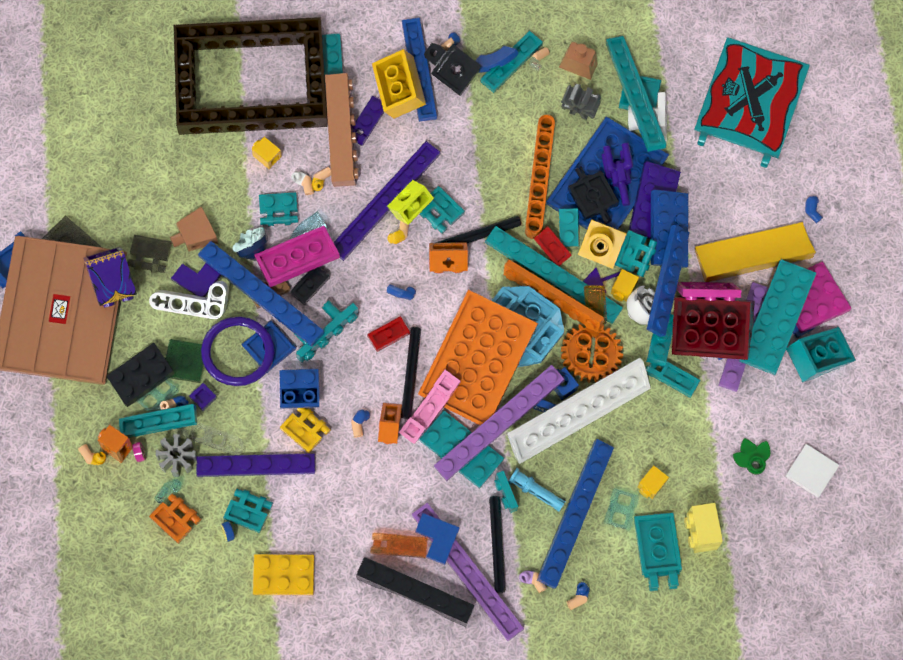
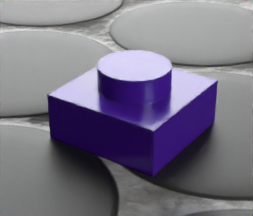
(202, 396)

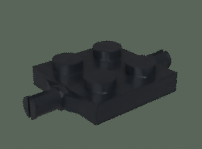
(593, 195)

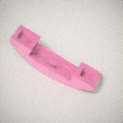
(430, 407)

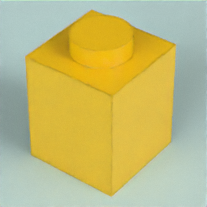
(266, 152)
(624, 285)
(652, 482)

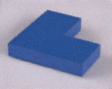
(442, 535)

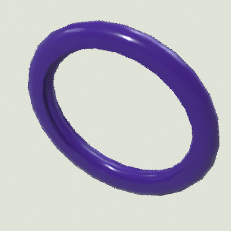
(230, 380)

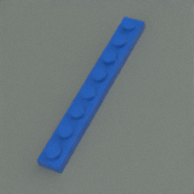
(261, 293)
(575, 514)

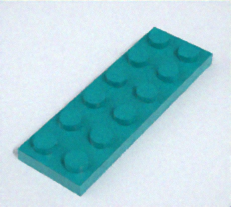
(778, 316)

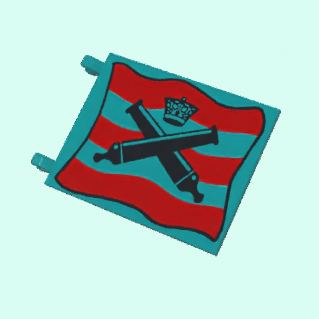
(751, 98)

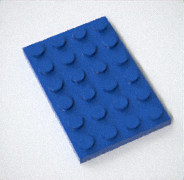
(590, 159)

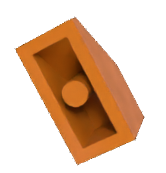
(389, 423)

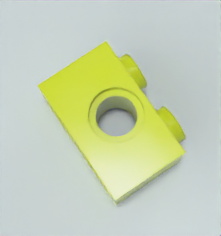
(410, 202)

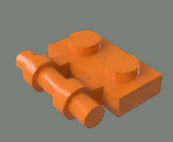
(170, 522)

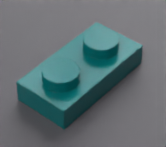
(569, 227)
(508, 500)

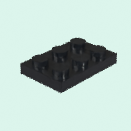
(140, 374)

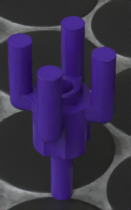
(619, 170)

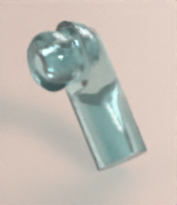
(167, 489)

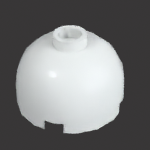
(640, 304)

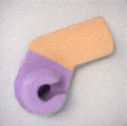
(530, 577)

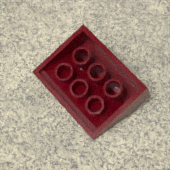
(712, 328)

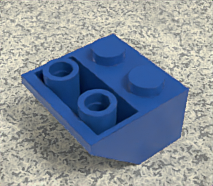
(299, 388)

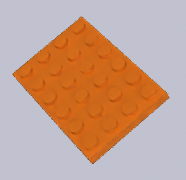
(482, 353)

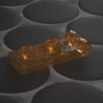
(399, 545)

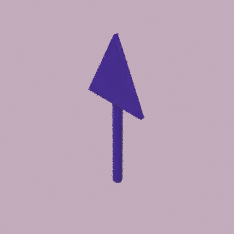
(594, 278)

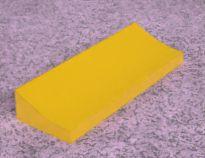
(754, 252)

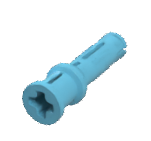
(528, 485)

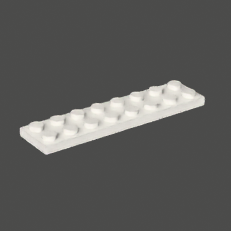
(579, 410)

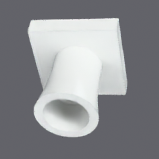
(660, 113)

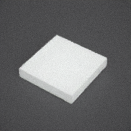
(812, 470)

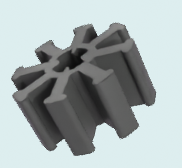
(581, 101)

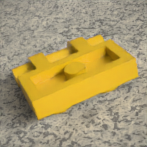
(302, 433)

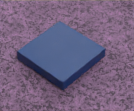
(282, 346)

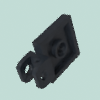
(446, 60)

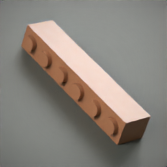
(341, 130)

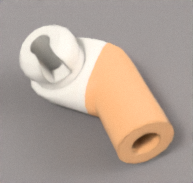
(303, 180)

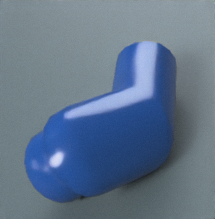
(811, 207)
(407, 294)

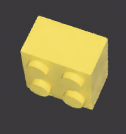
(703, 527)

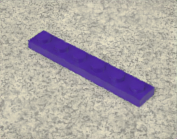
(255, 465)

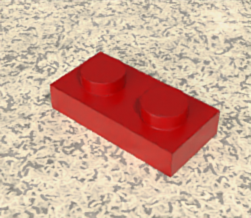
(552, 246)
(388, 334)

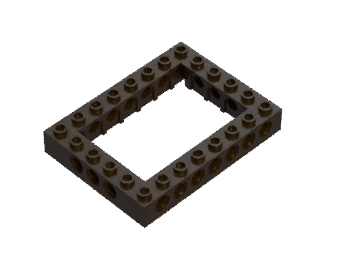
(246, 35)

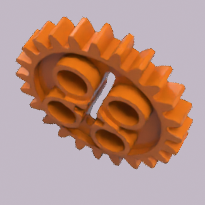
(573, 350)

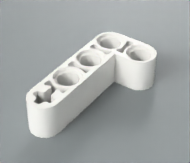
(188, 300)

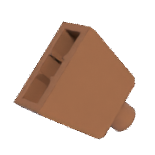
(579, 60)
(194, 231)

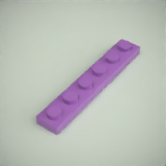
(733, 368)

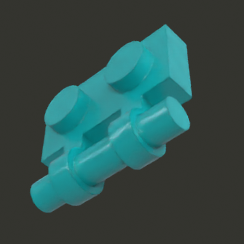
(278, 203)
(443, 205)
(631, 251)
(246, 516)

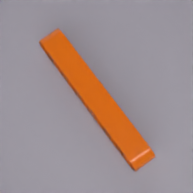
(539, 168)

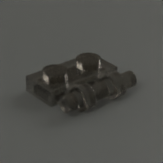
(149, 248)

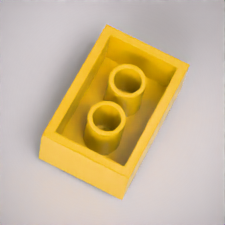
(398, 84)

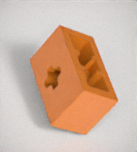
(441, 251)
(114, 443)

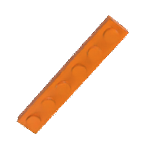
(566, 304)

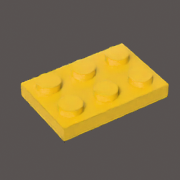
(283, 574)

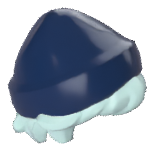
(251, 243)

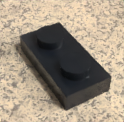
(309, 285)

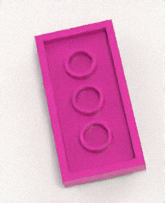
(297, 256)

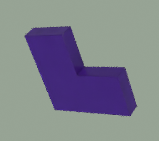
(194, 282)

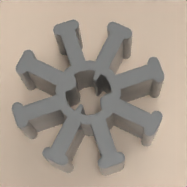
(171, 450)

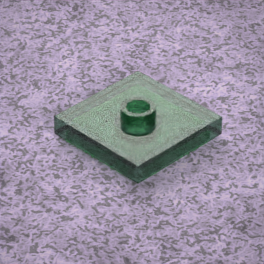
(185, 360)

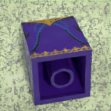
(110, 276)

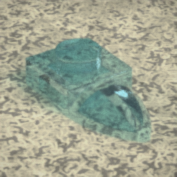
(309, 224)

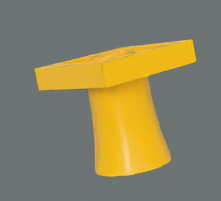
(609, 236)

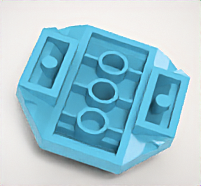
(538, 309)

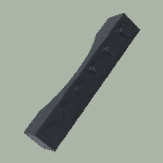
(415, 590)

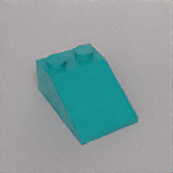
(820, 354)

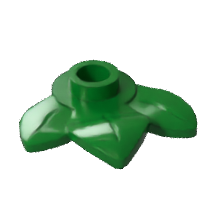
(751, 453)

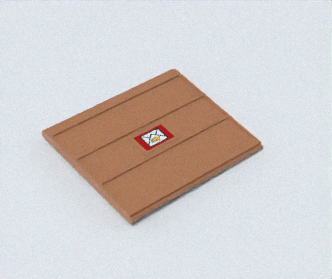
(52, 314)

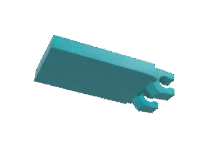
(658, 549)

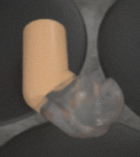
(537, 56)

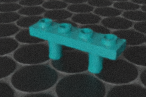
(335, 327)

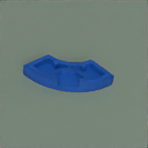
(497, 58)

